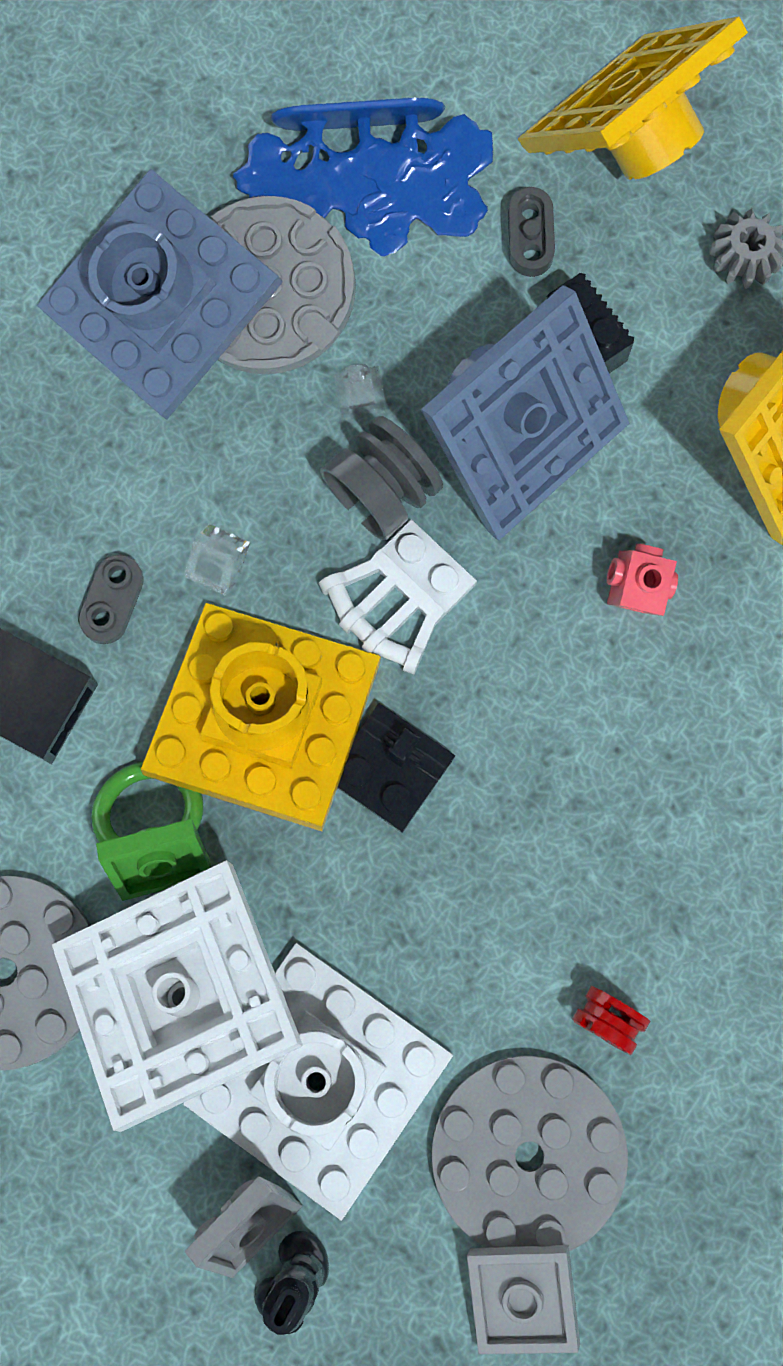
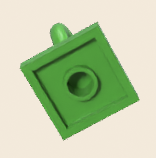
(154, 856)

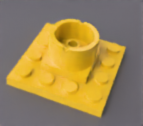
(639, 100)
(753, 431)
(262, 716)

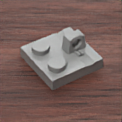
(243, 1228)
(523, 1300)

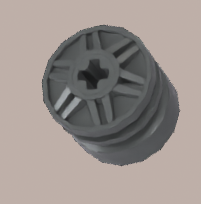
(389, 471)

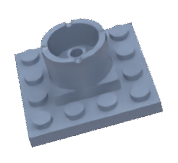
(159, 293)
(527, 412)

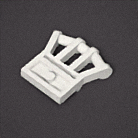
(419, 572)

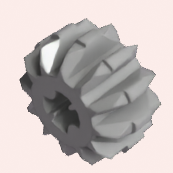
(733, 250)

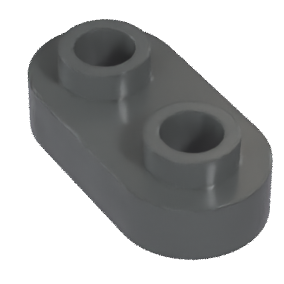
(531, 234)
(112, 598)

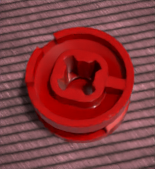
(608, 1026)

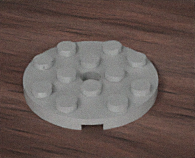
(316, 287)
(36, 1006)
(520, 1103)

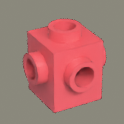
(642, 580)

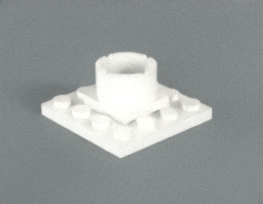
(175, 996)
(374, 1079)

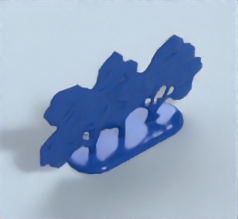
(378, 182)

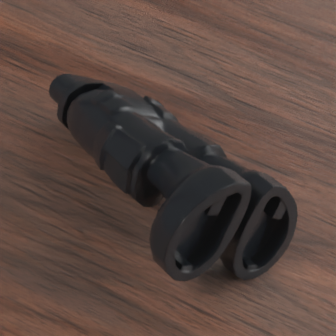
(293, 1291)

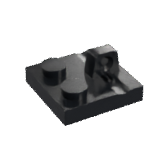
(392, 768)

